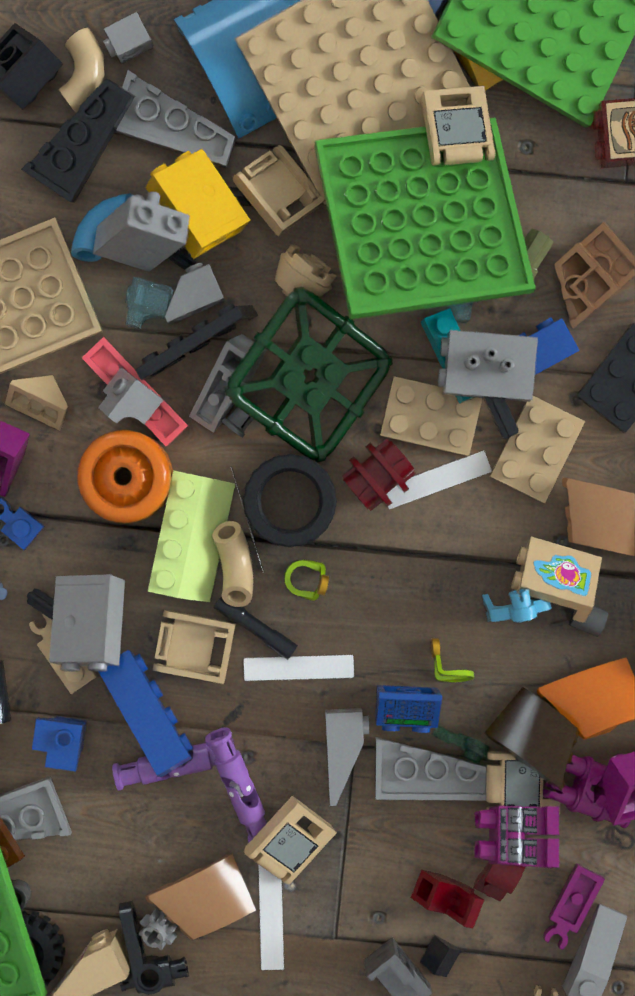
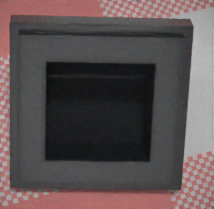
(440, 956)

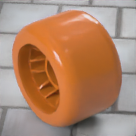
(149, 482)

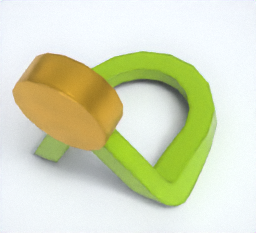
(323, 579)
(449, 675)

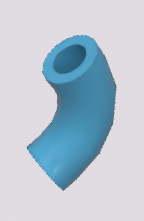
(86, 231)

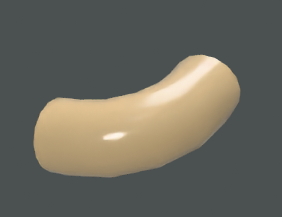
(88, 68)
(235, 562)

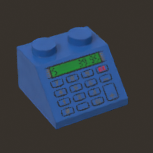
(407, 707)

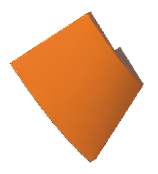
(595, 697)

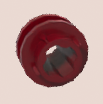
(379, 474)

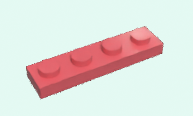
(106, 363)

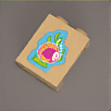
(558, 575)

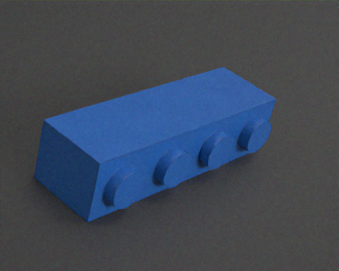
(146, 715)

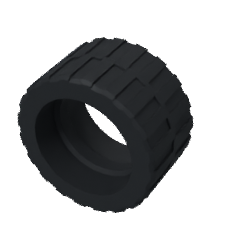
(254, 490)

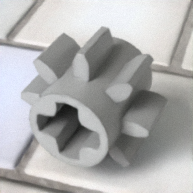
(157, 930)

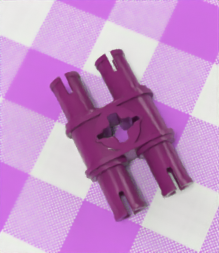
(579, 796)

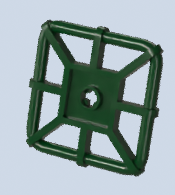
(289, 375)

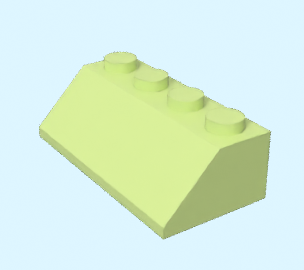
(186, 550)

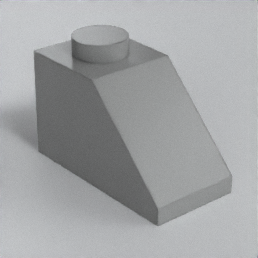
(194, 293)

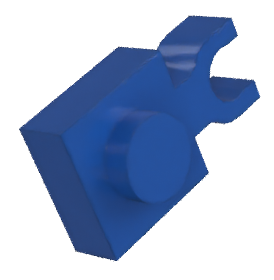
(19, 526)

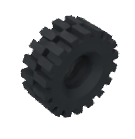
(48, 944)

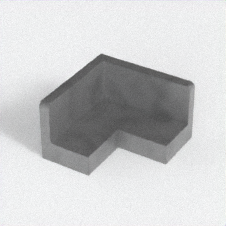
(396, 971)

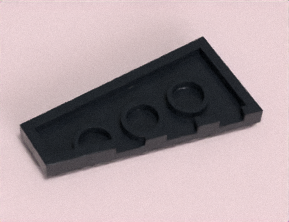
(76, 149)
(225, 323)

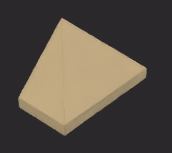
(38, 399)

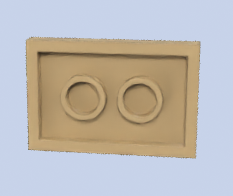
(428, 418)
(538, 451)

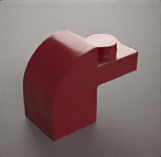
(498, 880)
(448, 897)

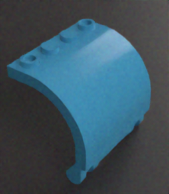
(211, 36)

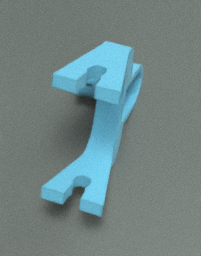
(520, 610)

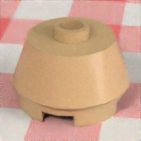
(303, 271)

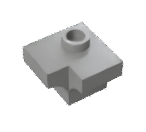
(128, 398)

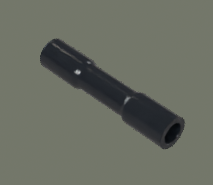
(271, 637)

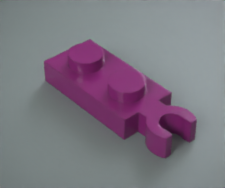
(573, 903)

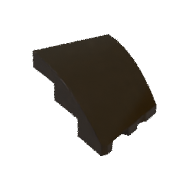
(536, 736)

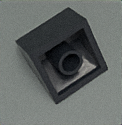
(25, 65)

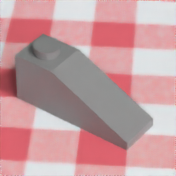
(212, 403)
(344, 742)
(596, 954)

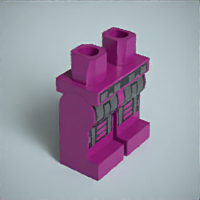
(507, 836)

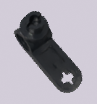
(167, 969)

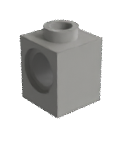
(127, 38)

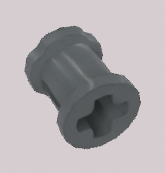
(238, 421)

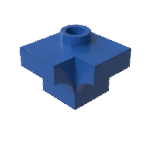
(61, 740)

